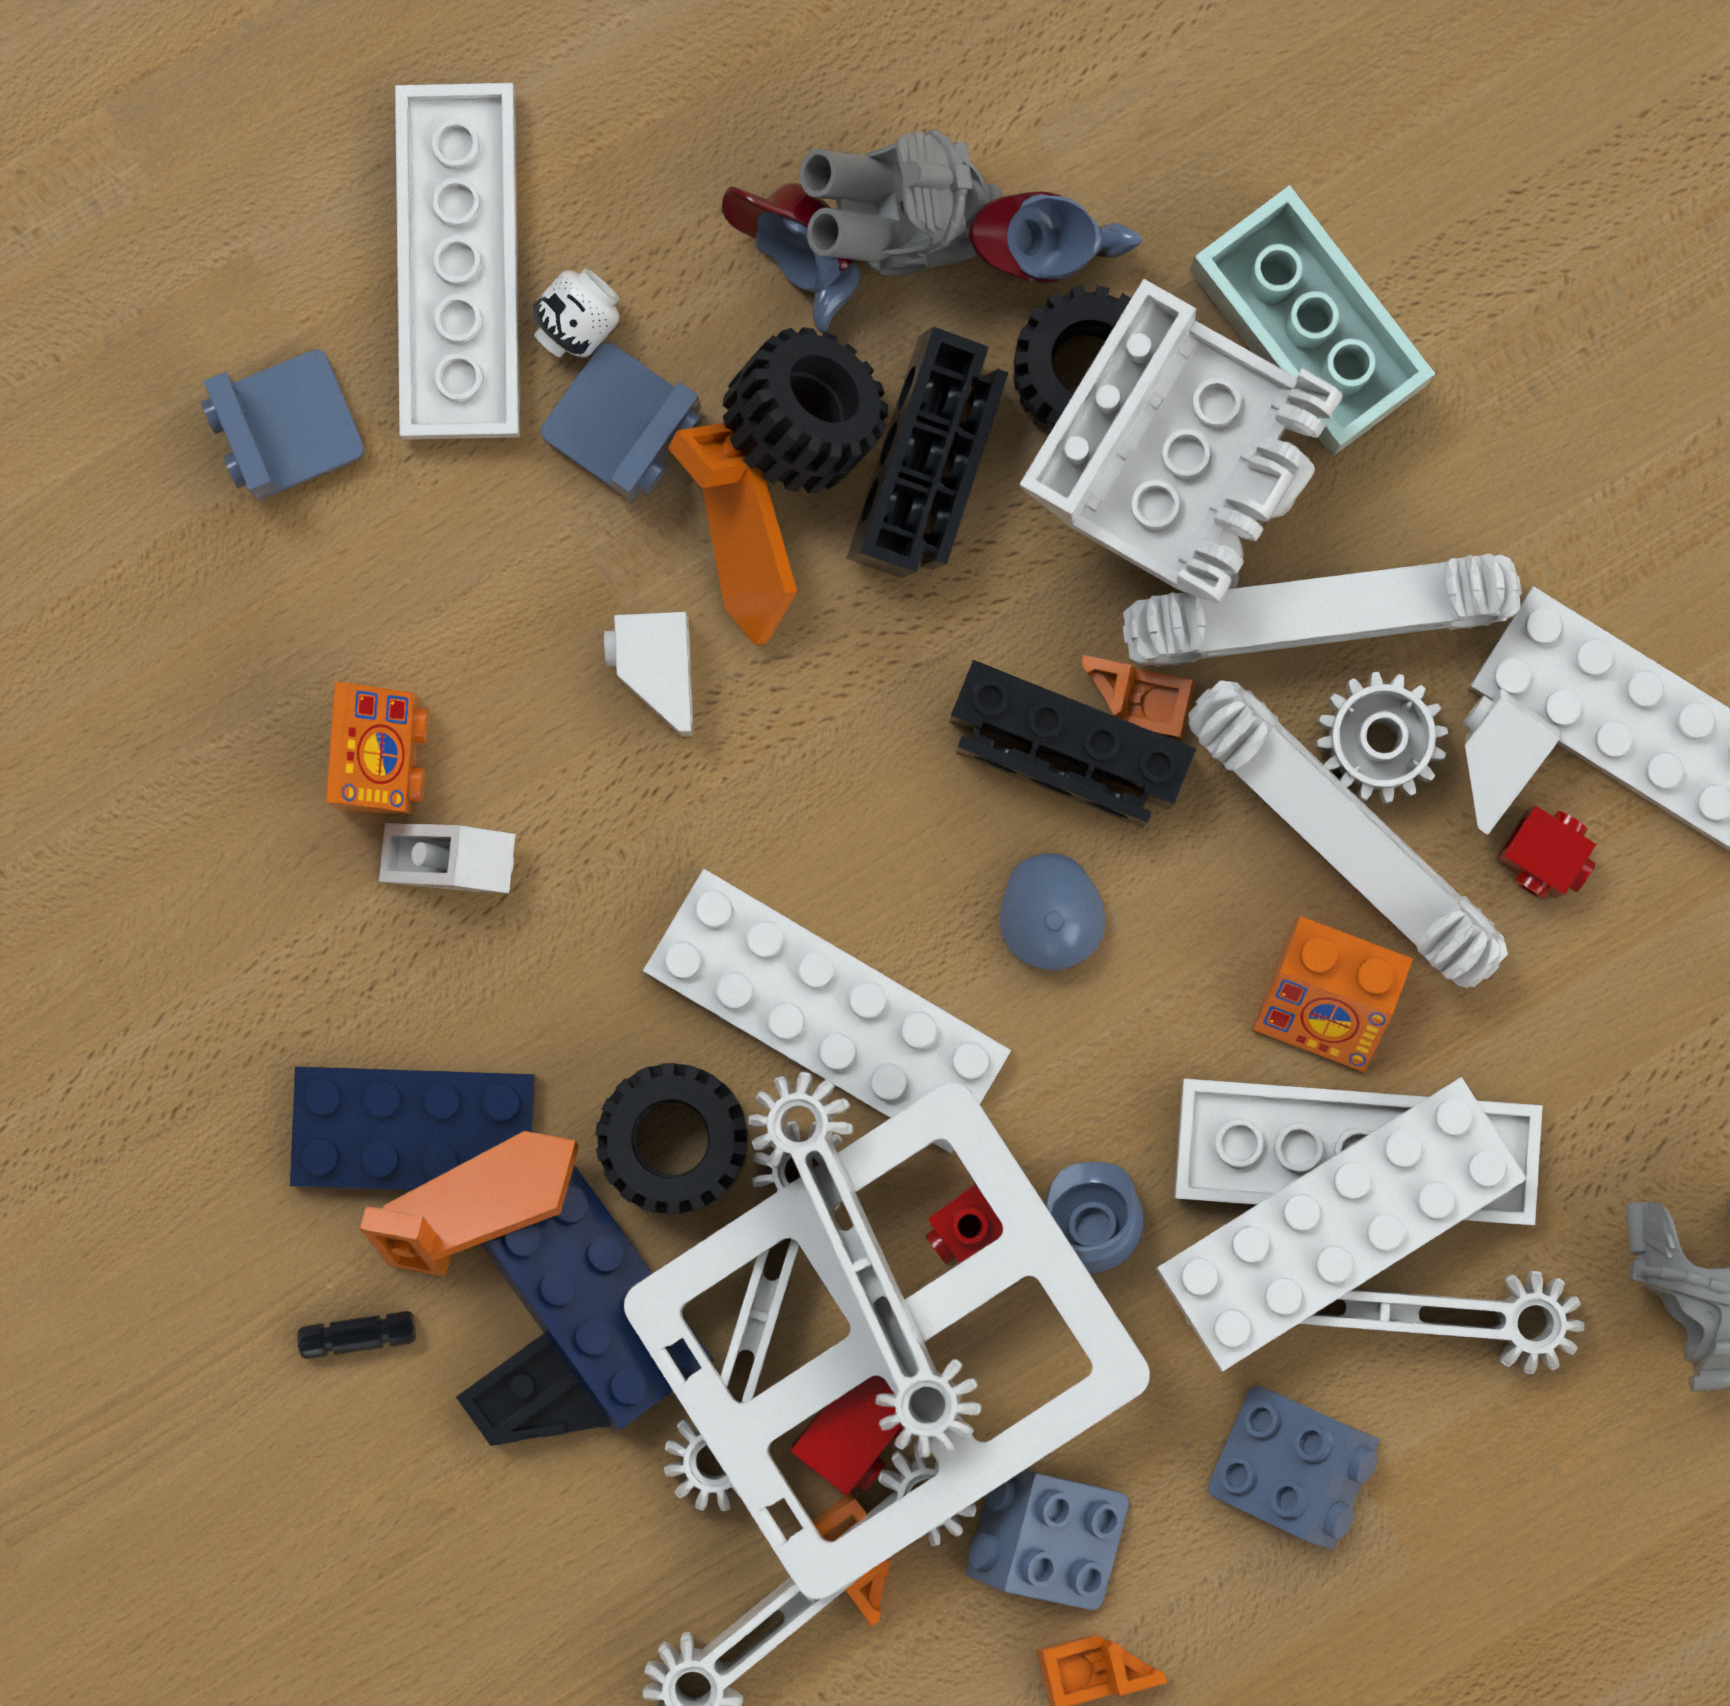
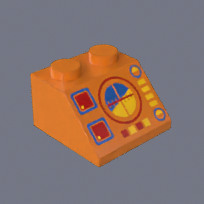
(375, 750)
(1332, 993)

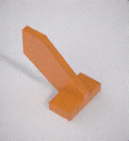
(743, 530)
(473, 1203)

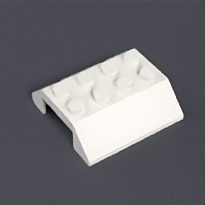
(1176, 444)

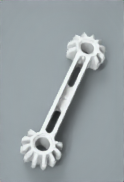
(1323, 610)
(1347, 834)
(864, 1263)
(1401, 1313)
(751, 1333)
(785, 1598)

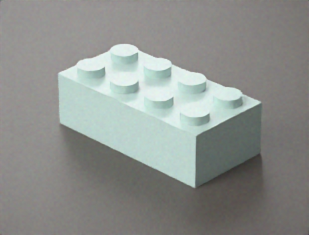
(1311, 310)

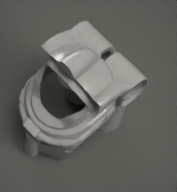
(871, 190)
(1690, 1293)

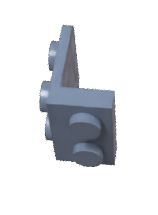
(621, 421)
(283, 424)
(1294, 1467)
(1048, 1539)

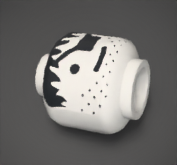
(575, 313)

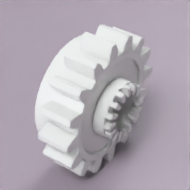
(1396, 709)

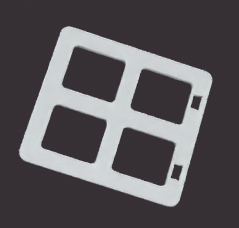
(1028, 1247)

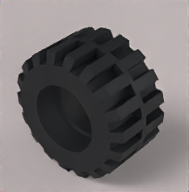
(1046, 330)
(805, 410)
(620, 1126)

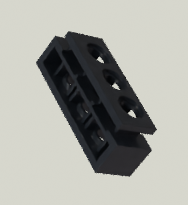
(917, 452)
(1071, 734)

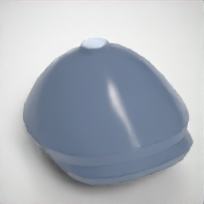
(1051, 913)
(1097, 1213)

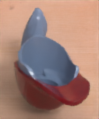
(781, 232)
(1044, 236)

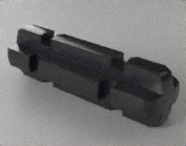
(356, 1335)

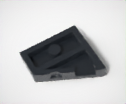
(530, 1398)

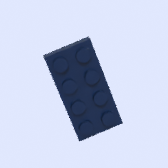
(400, 1123)
(575, 1285)

